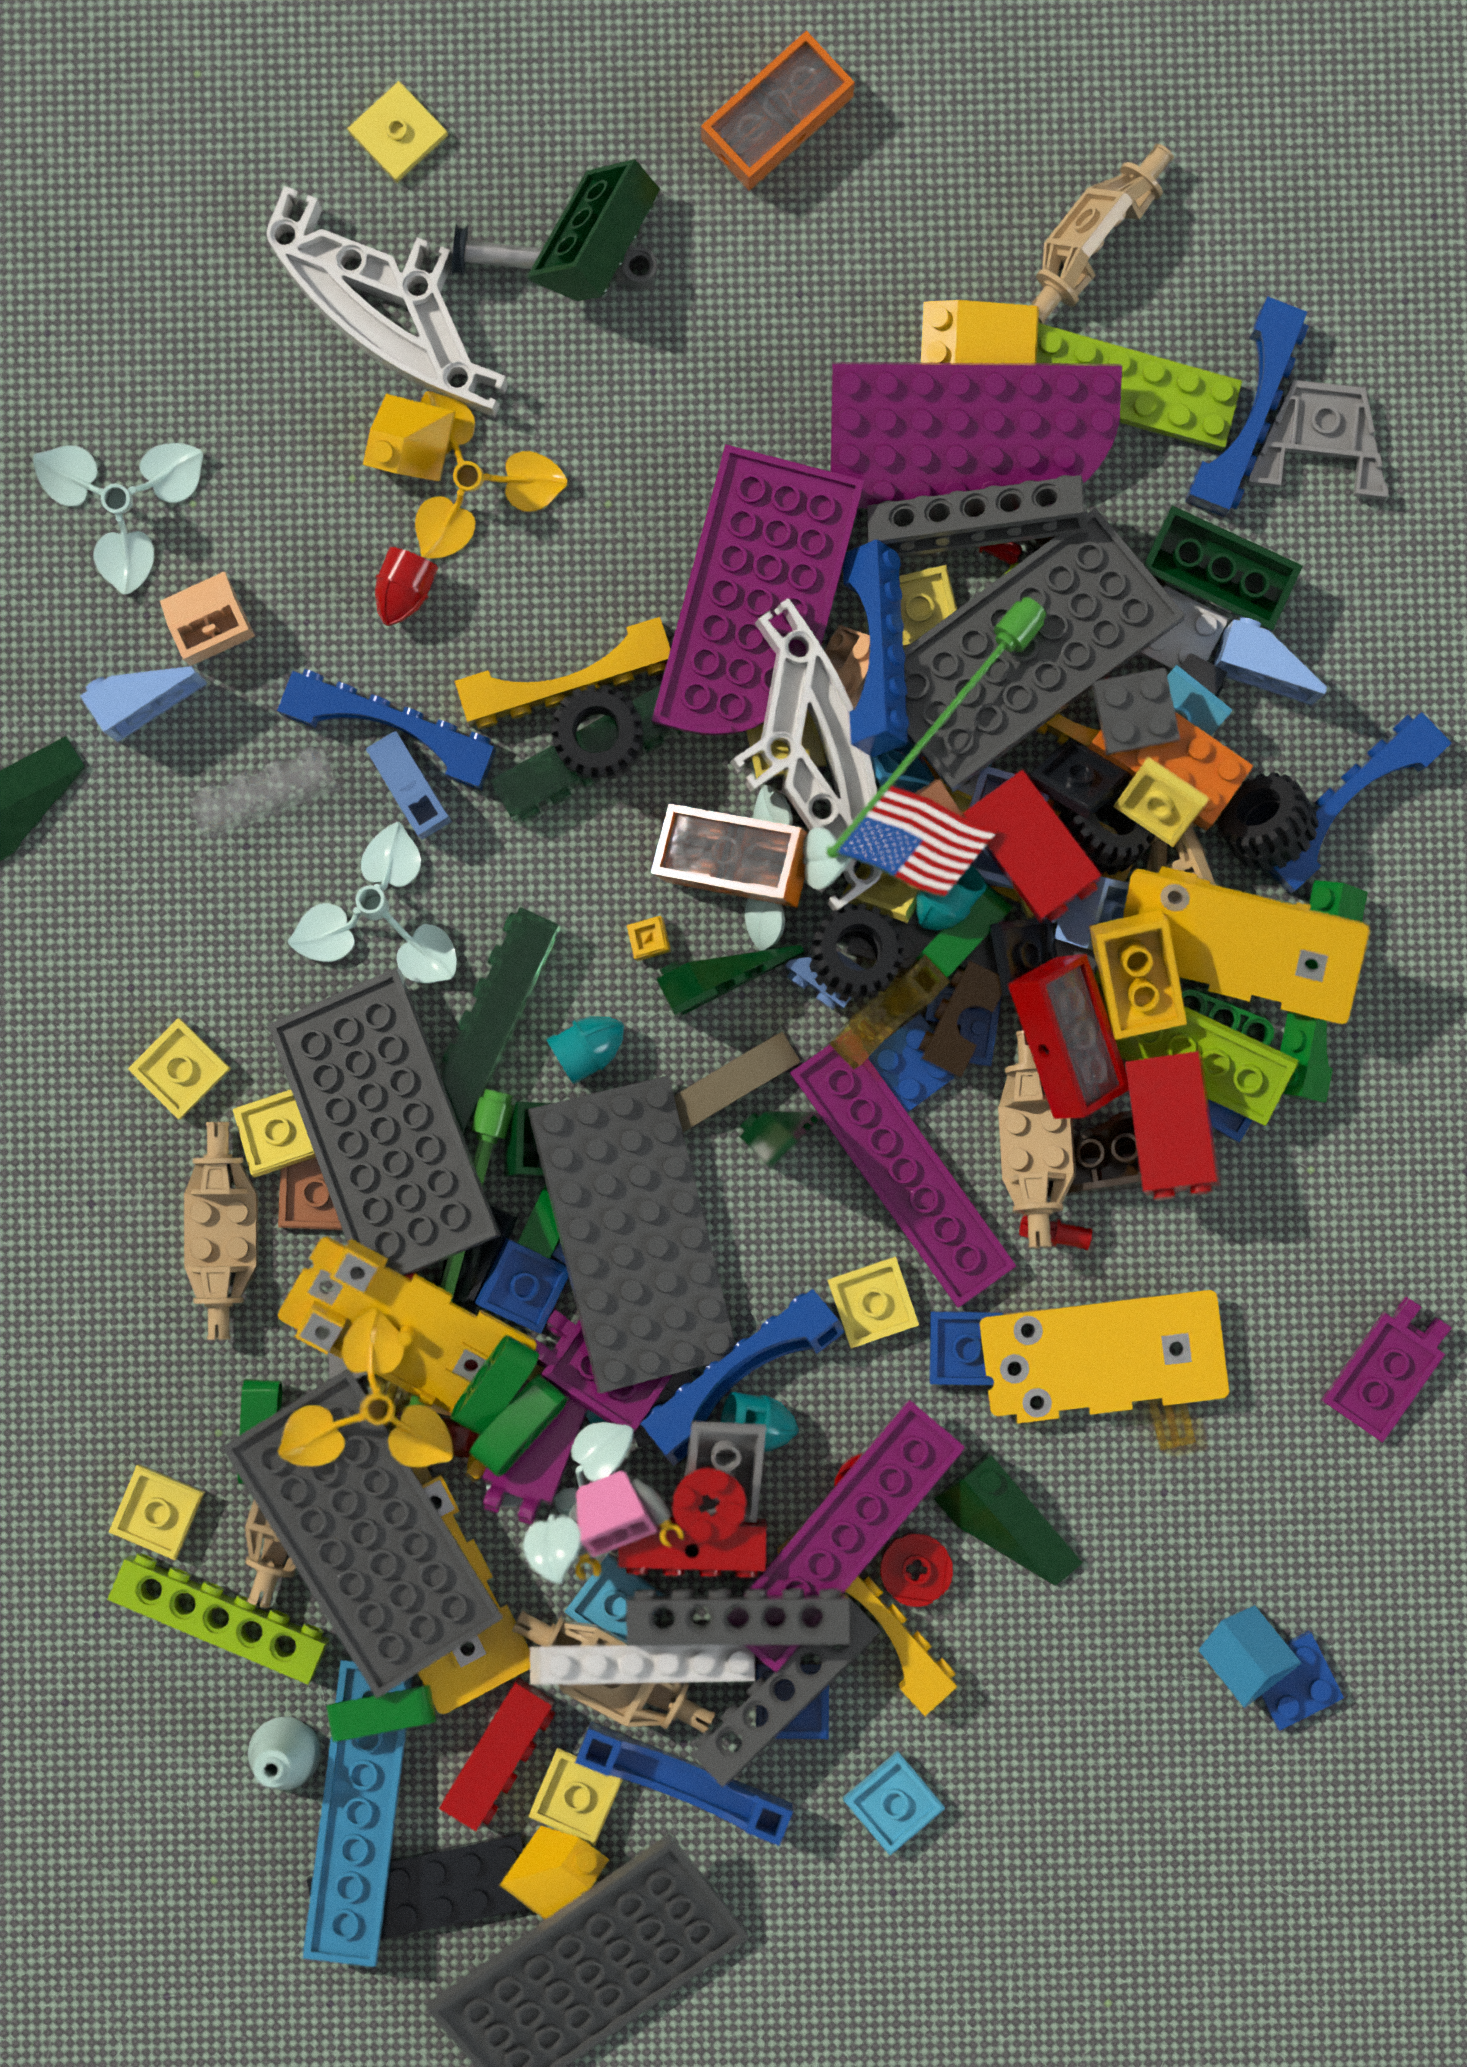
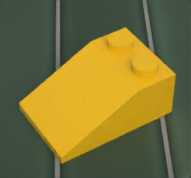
(979, 332)
(1138, 974)

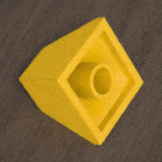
(409, 438)
(553, 1871)

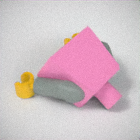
(615, 1514)

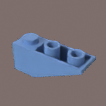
(408, 785)

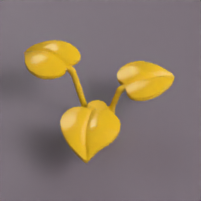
(530, 486)
(418, 1439)

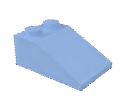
(1262, 661)
(134, 699)

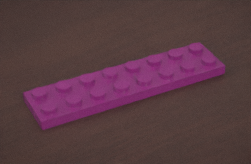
(904, 1173)
(856, 1518)

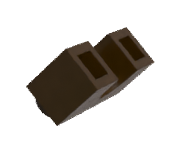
(945, 1046)

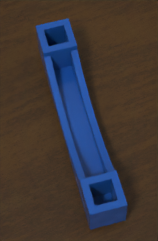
(1275, 333)
(312, 701)
(880, 715)
(1414, 745)
(800, 1327)
(649, 1766)

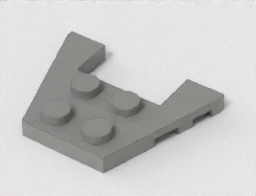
(1323, 422)

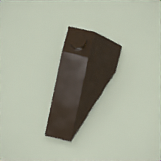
(1106, 1158)

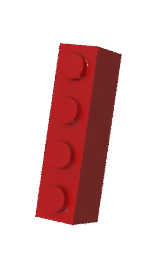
(497, 1754)

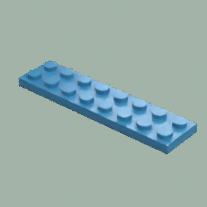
(354, 1838)

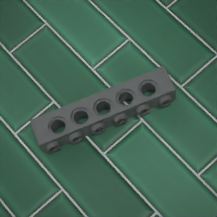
(994, 524)
(832, 1628)
(725, 1765)

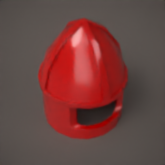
(402, 585)

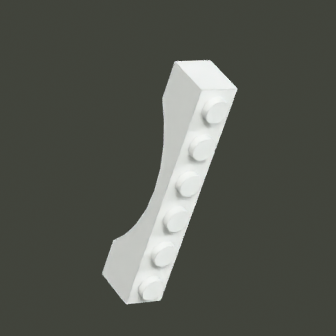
(640, 1664)

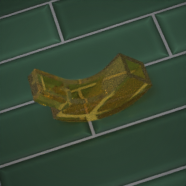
(883, 1014)

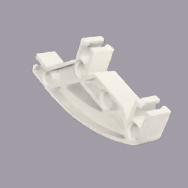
(318, 269)
(813, 685)

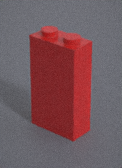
(1034, 848)
(1172, 1125)

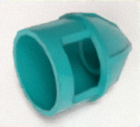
(946, 911)
(587, 1046)
(762, 1410)

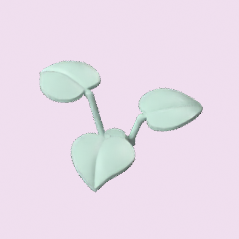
(121, 557)
(389, 859)
(765, 919)
(555, 1543)

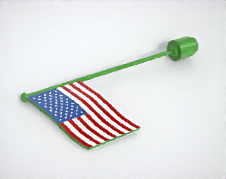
(913, 834)

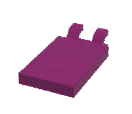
(1387, 1370)
(570, 1372)
(540, 1467)

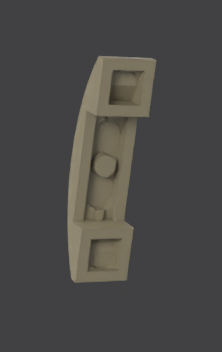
(734, 1080)

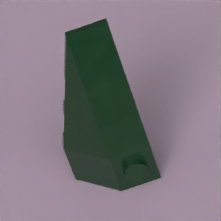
(775, 1132)

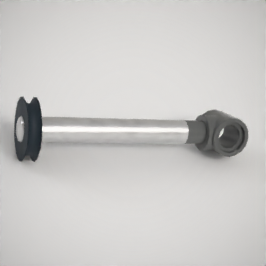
(524, 257)

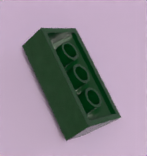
(595, 231)
(1221, 567)

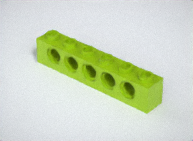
(131, 1592)

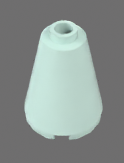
(284, 1753)

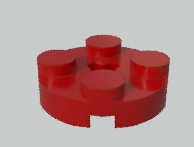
(702, 1525)
(928, 1586)

